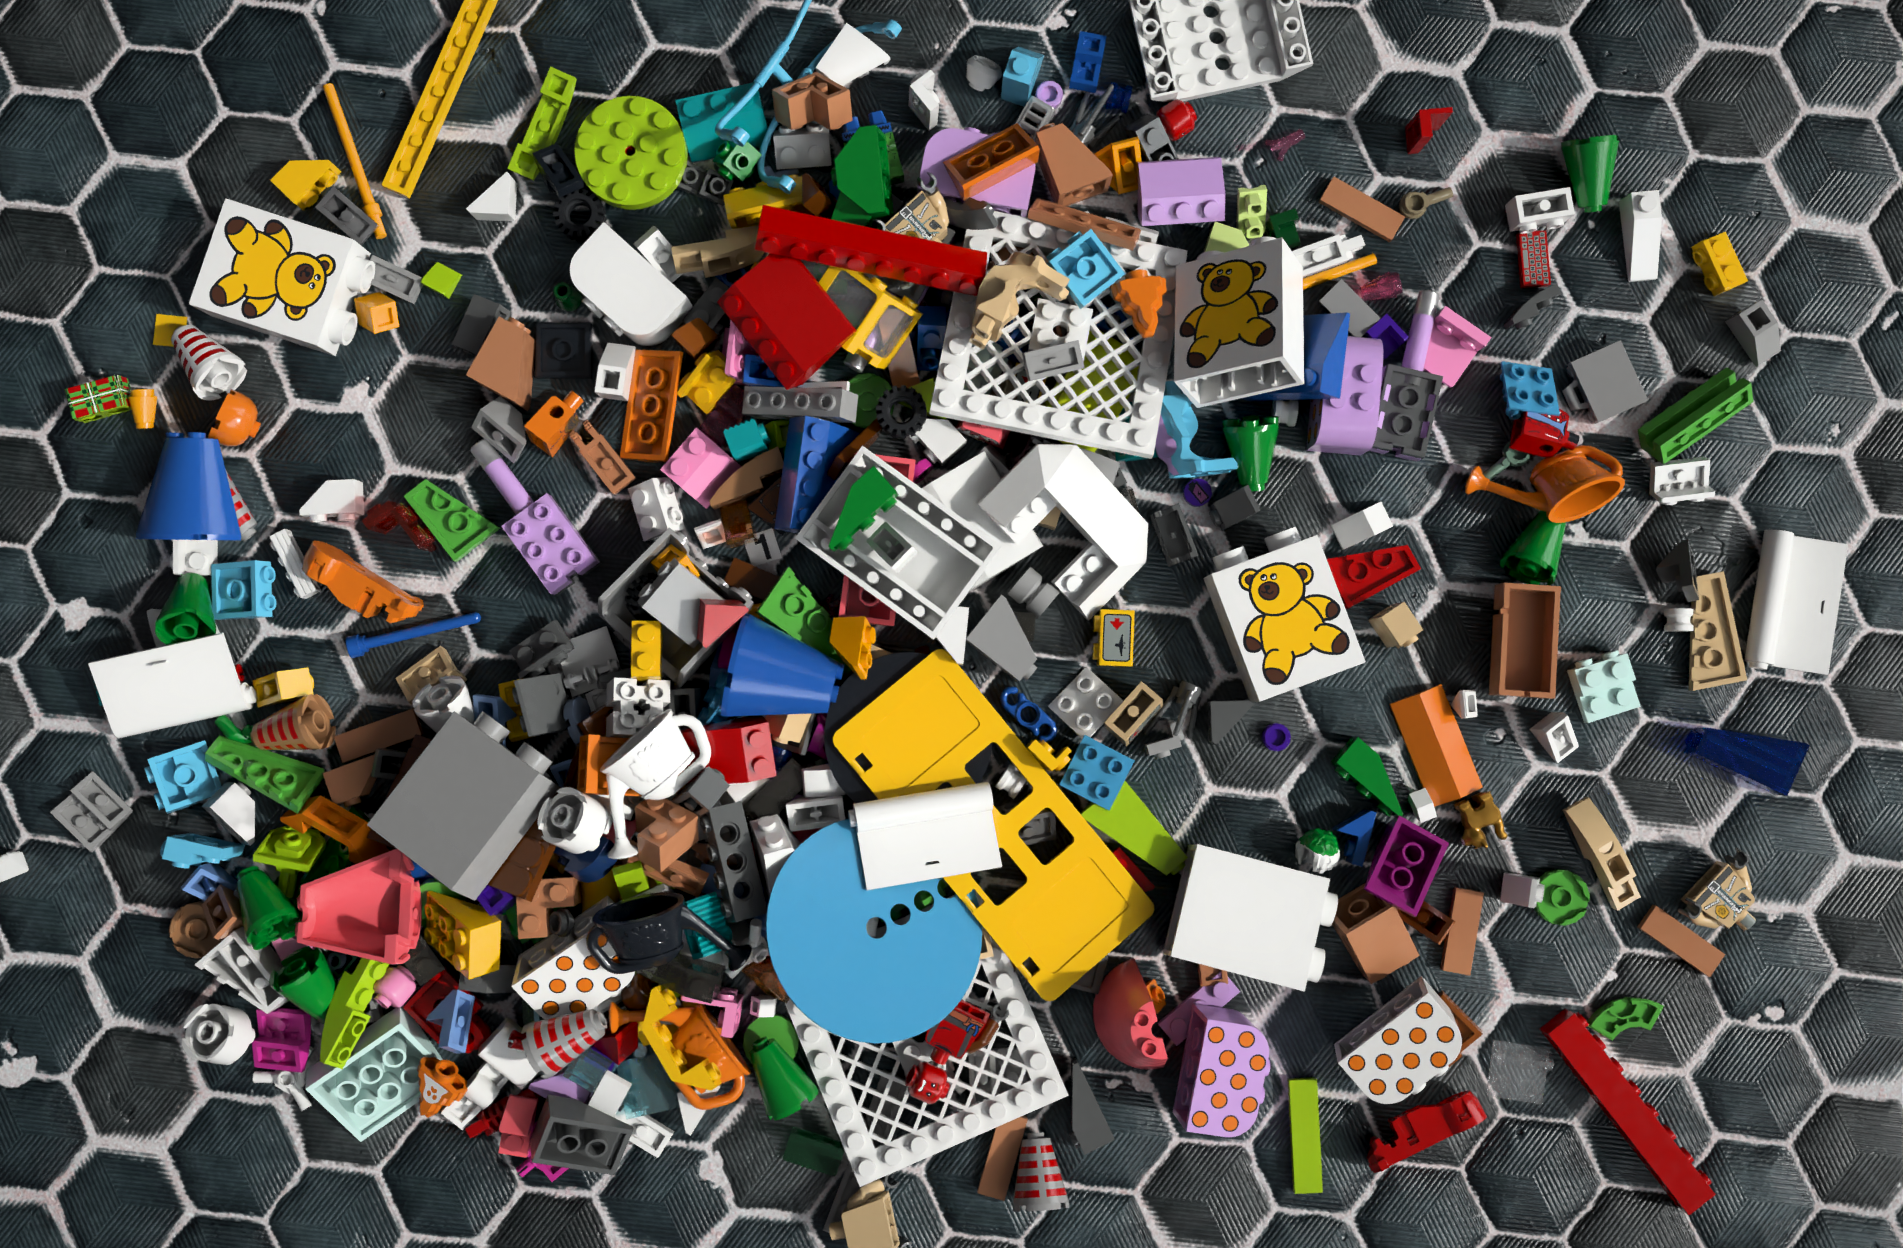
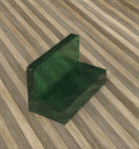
(814, 1151)

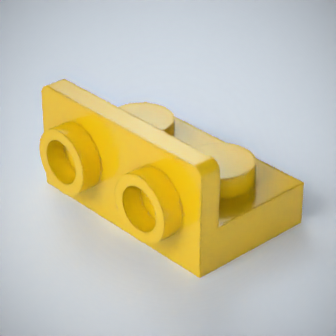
(1719, 264)
(707, 381)
(1043, 754)

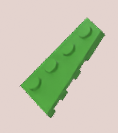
(799, 615)
(270, 773)

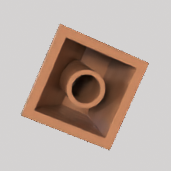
(1069, 166)
(506, 362)
(1373, 934)

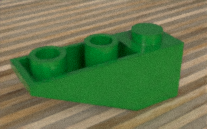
(865, 500)
(1366, 769)

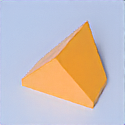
(1122, 160)

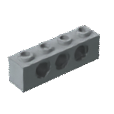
(783, 404)

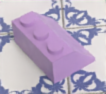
(1181, 191)

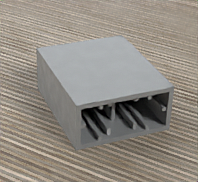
(465, 803)

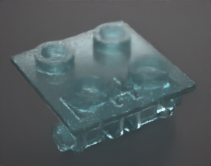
(650, 1088)

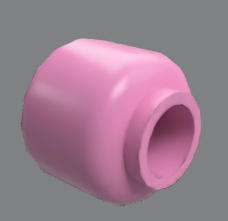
(394, 987)

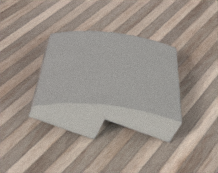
(92, 811)

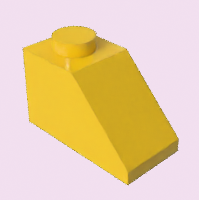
(283, 686)

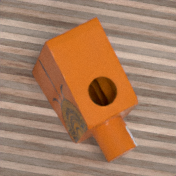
(553, 422)

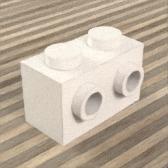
(1539, 210)

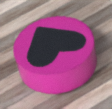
(922, 469)

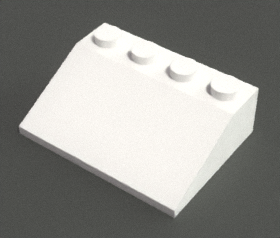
(961, 492)

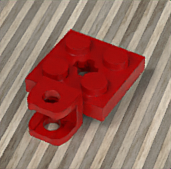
(427, 1000)

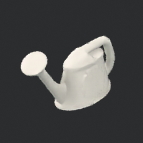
(652, 767)

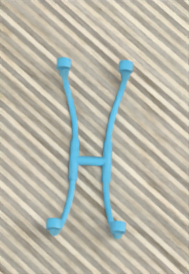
(740, 136)

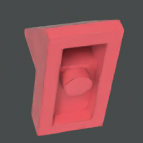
(517, 1125)

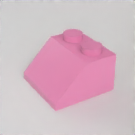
(700, 467)

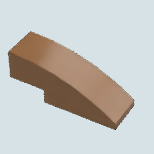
(748, 479)

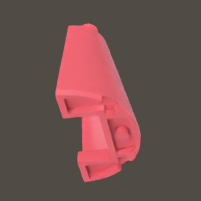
(364, 910)
(1125, 1018)

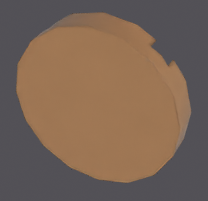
(191, 931)

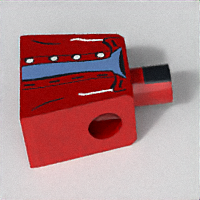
(1542, 434)

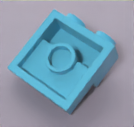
(1087, 267)
(242, 590)
(182, 777)
(195, 848)

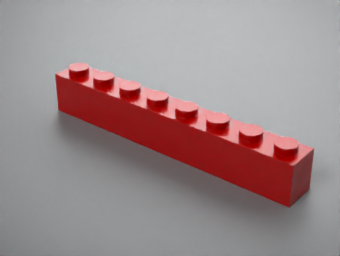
(870, 250)
(1627, 1111)

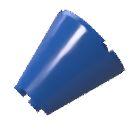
(189, 493)
(777, 674)

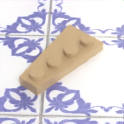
(1714, 639)

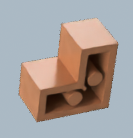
(812, 100)
(664, 832)
(551, 893)

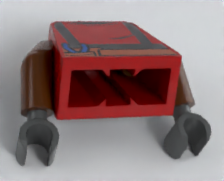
(963, 1031)

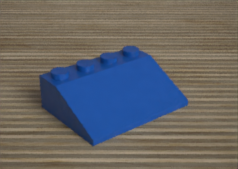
(1323, 360)
(808, 456)

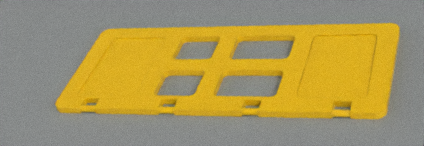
(1066, 909)

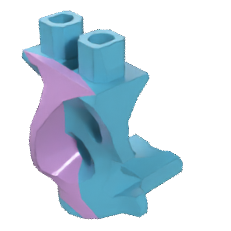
(1174, 436)

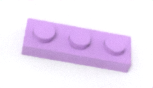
(1178, 1020)

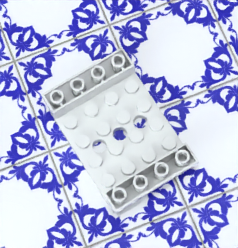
(1261, 43)

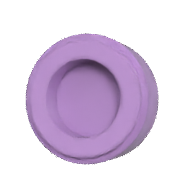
(1050, 93)

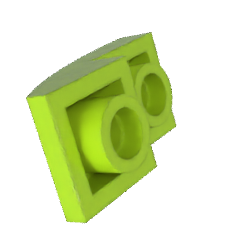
(630, 879)

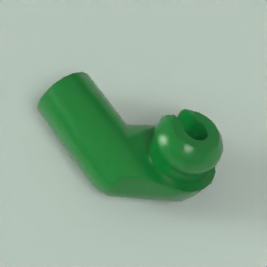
(233, 733)

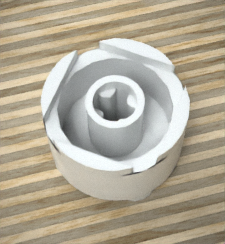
(572, 821)
(217, 1034)

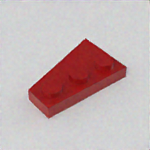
(1371, 572)

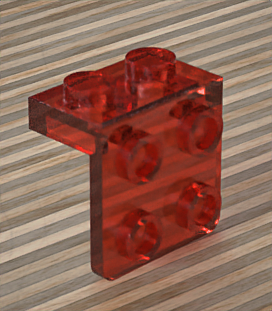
(390, 514)

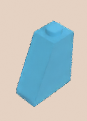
(1020, 75)

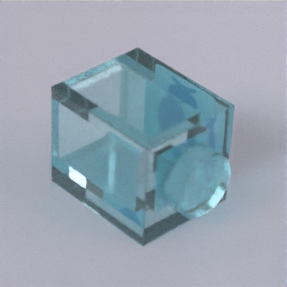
(588, 1069)

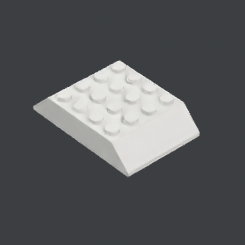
(948, 548)

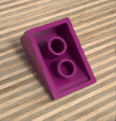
(1405, 865)

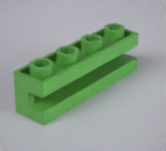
(1695, 415)

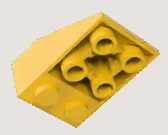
(463, 934)

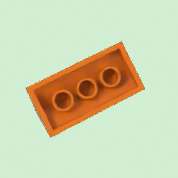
(651, 405)
(1436, 745)

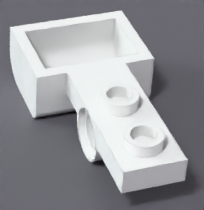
(499, 1067)

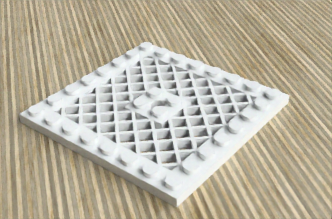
(1057, 423)
(945, 1132)

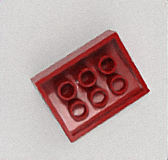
(786, 318)

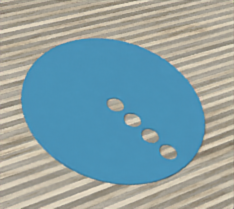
(844, 976)

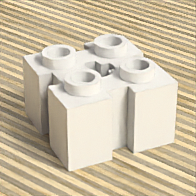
(624, 695)

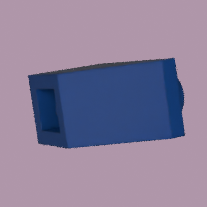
(930, 337)

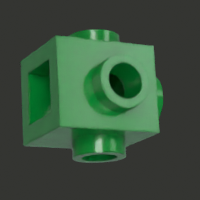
(736, 161)

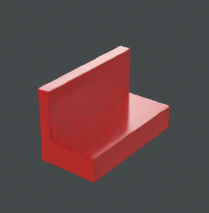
(1421, 126)

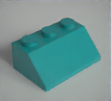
(702, 113)

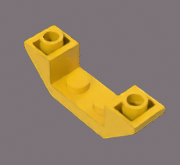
(703, 1075)

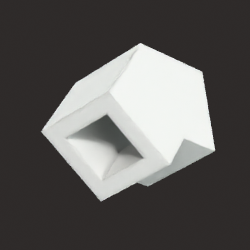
(1422, 805)
(763, 1006)

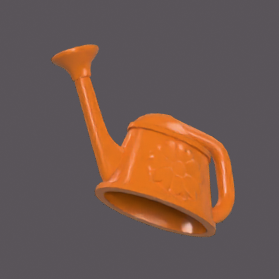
(1565, 484)
(697, 1039)

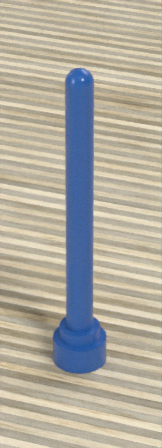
(358, 645)

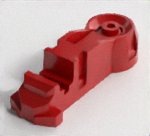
(1424, 1127)

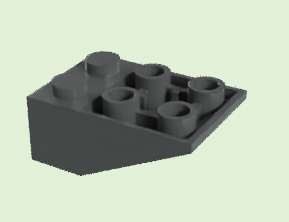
(542, 704)

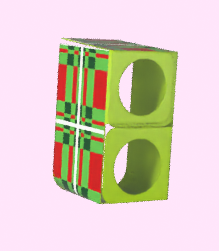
(99, 398)

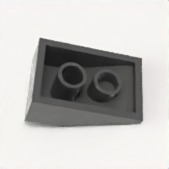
(578, 1137)

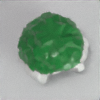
(1319, 849)

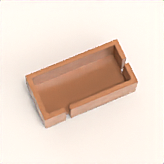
(1525, 640)

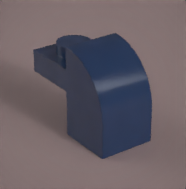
(588, 865)

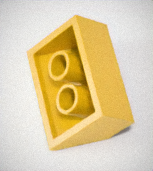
(745, 206)

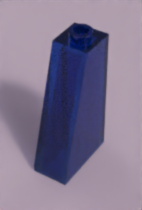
(1753, 758)

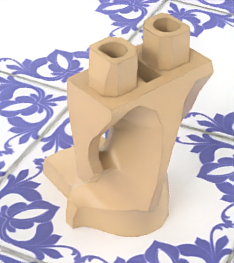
(997, 299)

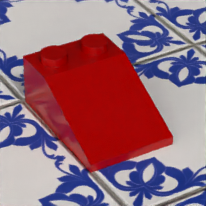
(738, 749)

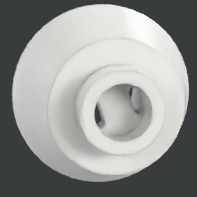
(982, 72)

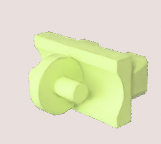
(1252, 211)

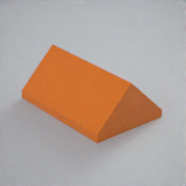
(992, 161)

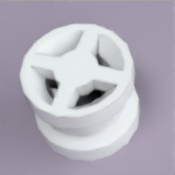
(1286, 411)
(1678, 620)
(1011, 781)

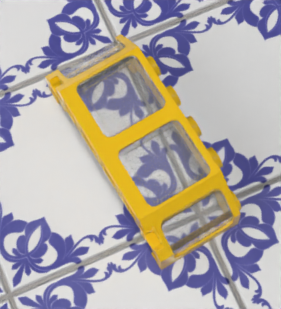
(877, 315)

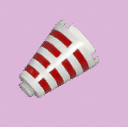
(207, 363)

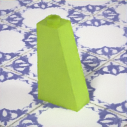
(1137, 830)

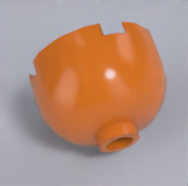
(235, 420)

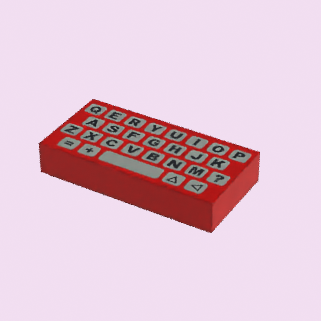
(1533, 259)

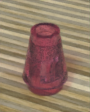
(1382, 287)

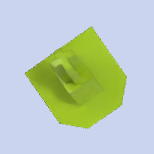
(290, 854)

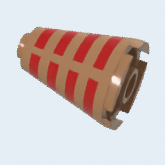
(297, 726)

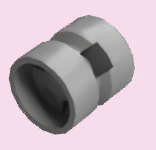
(1033, 592)

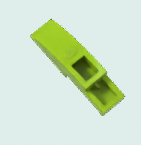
(346, 1014)

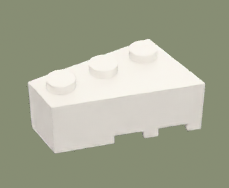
(245, 970)

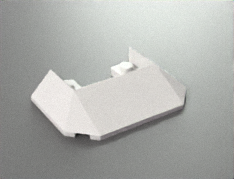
(1070, 481)

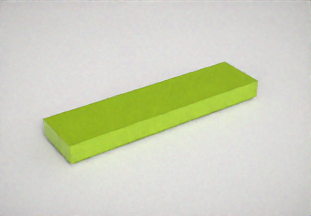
(1305, 1135)

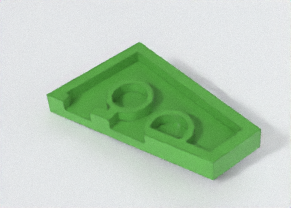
(450, 520)

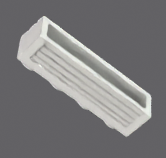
(292, 559)

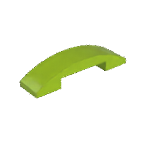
(546, 122)

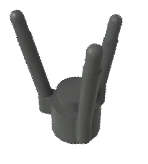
(1084, 130)
(1188, 698)

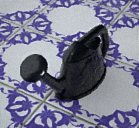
(649, 933)

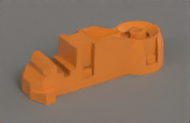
(357, 585)

